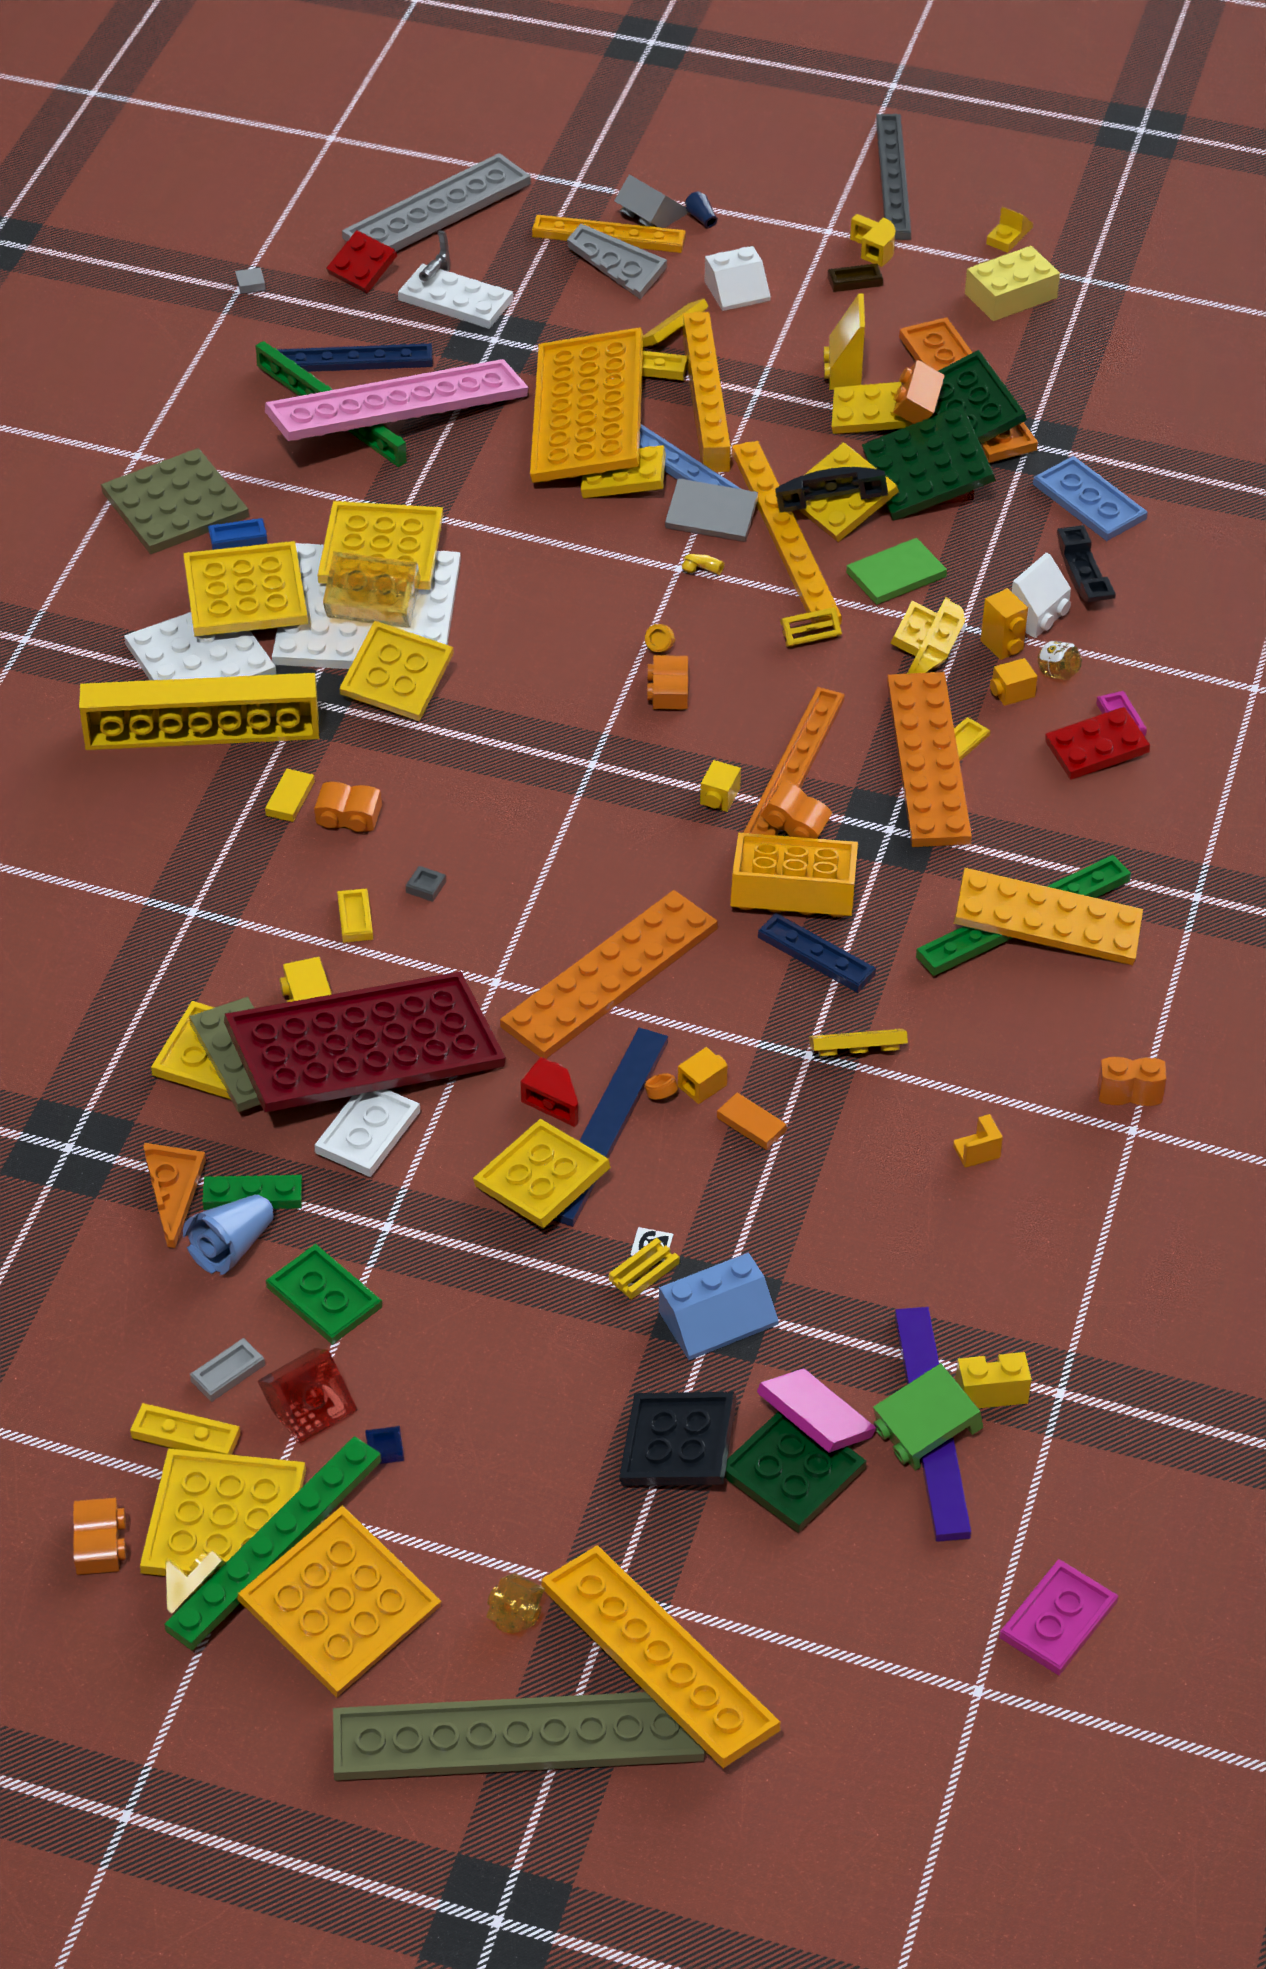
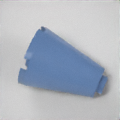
(226, 1232)

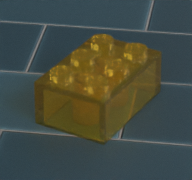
(371, 589)

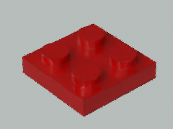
(361, 261)

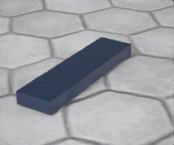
(816, 952)

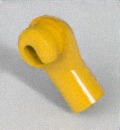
(706, 562)

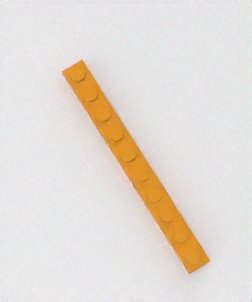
(784, 531)

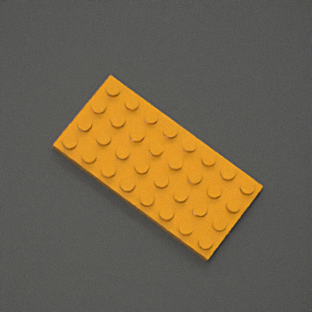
(587, 405)

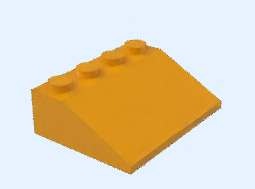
(794, 874)

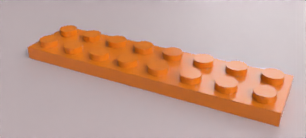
(940, 345)
(928, 760)
(608, 974)

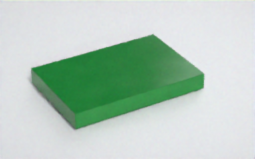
(324, 1294)

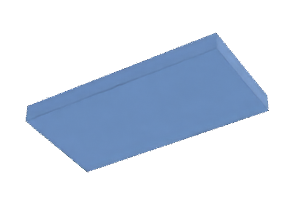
(1090, 498)

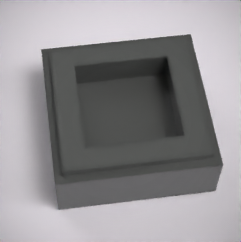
(425, 883)

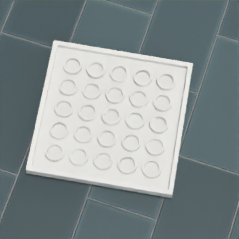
(335, 641)

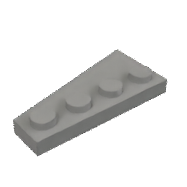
(620, 261)

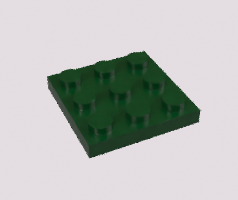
(791, 1471)

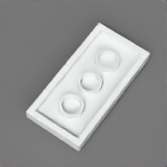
(457, 297)

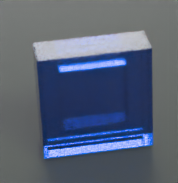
(387, 1442)

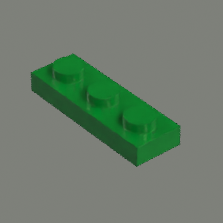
(280, 1190)

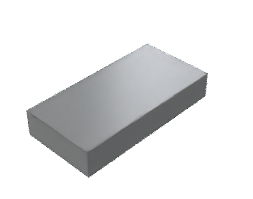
(227, 1369)

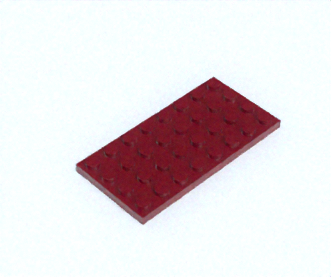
(363, 1041)

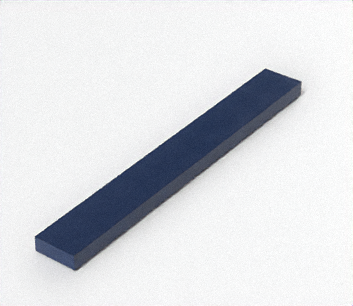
(618, 1104)

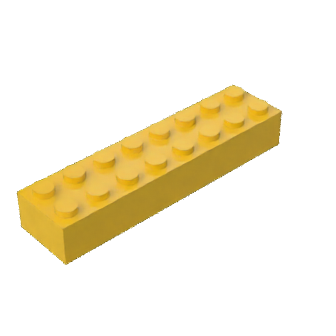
(199, 711)

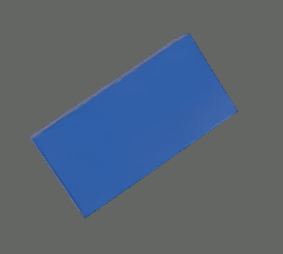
(237, 534)

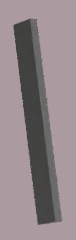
(893, 174)

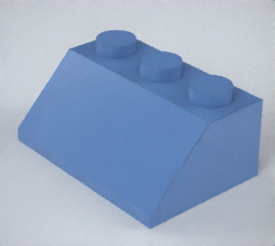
(717, 1306)

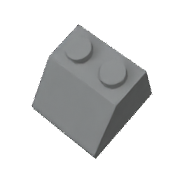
(648, 203)

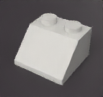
(736, 278)
(1044, 593)

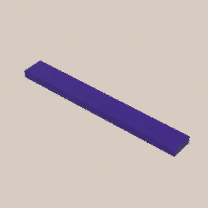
(941, 1464)

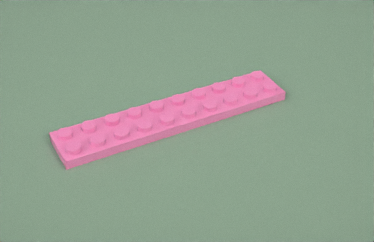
(395, 399)

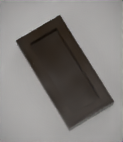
(855, 277)

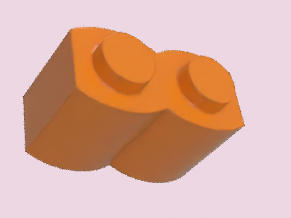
(669, 682)
(348, 806)
(796, 812)
(1132, 1081)
(97, 1536)

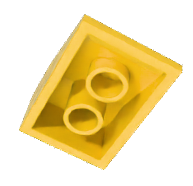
(846, 348)

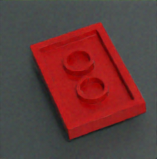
(1097, 743)

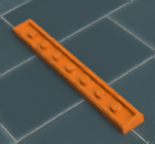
(800, 752)

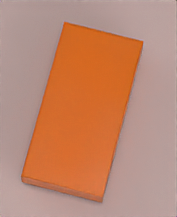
(751, 1121)

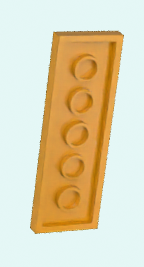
(1048, 916)

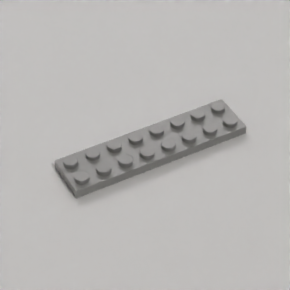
(443, 203)

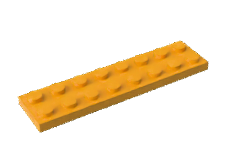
(661, 1656)

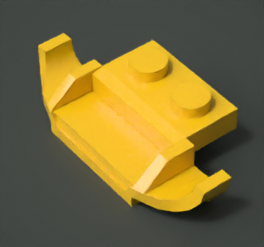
(929, 634)

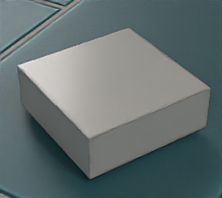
(250, 280)

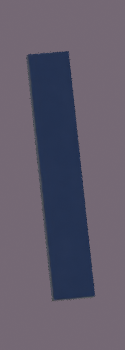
(361, 357)

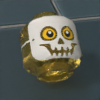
(1059, 660)

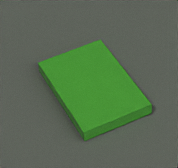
(896, 571)

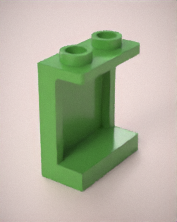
(925, 1415)

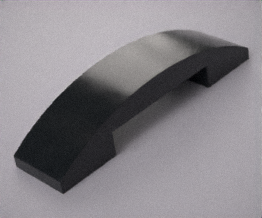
(831, 483)
(1081, 565)

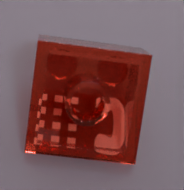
(308, 1394)

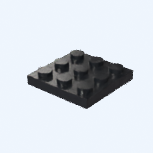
(678, 1438)

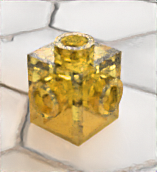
(514, 1603)

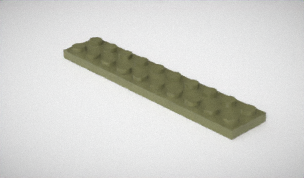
(506, 1736)

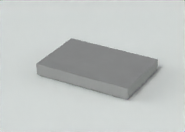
(711, 510)

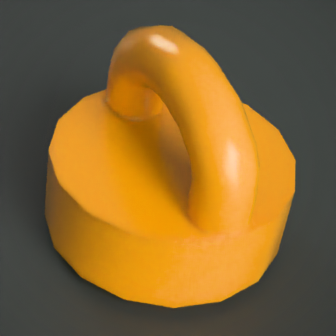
(659, 638)

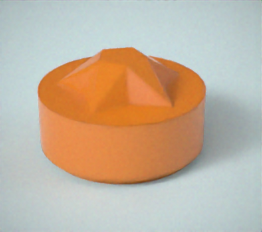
(661, 1086)

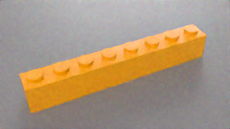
(706, 391)

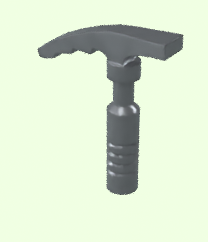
(441, 261)

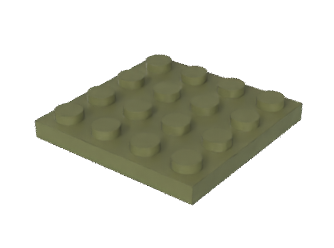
(174, 500)

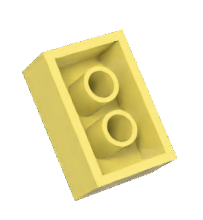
(1012, 283)

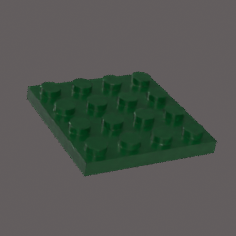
(982, 394)
(930, 461)

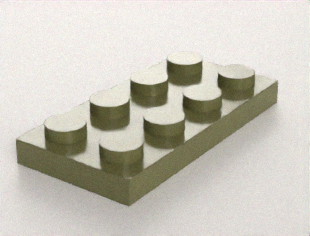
(222, 1053)

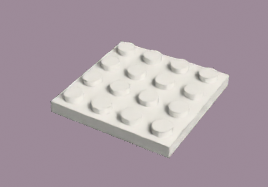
(173, 652)

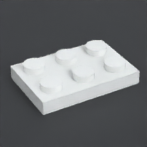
(367, 1130)

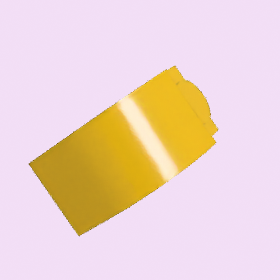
(875, 237)

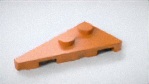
(174, 1181)

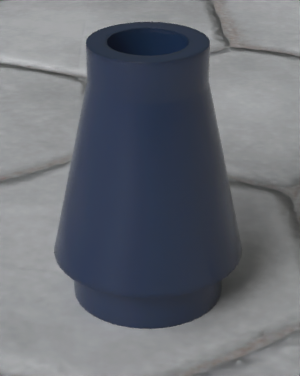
(699, 207)

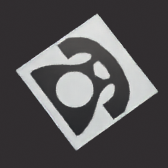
(645, 1236)

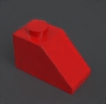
(550, 1091)

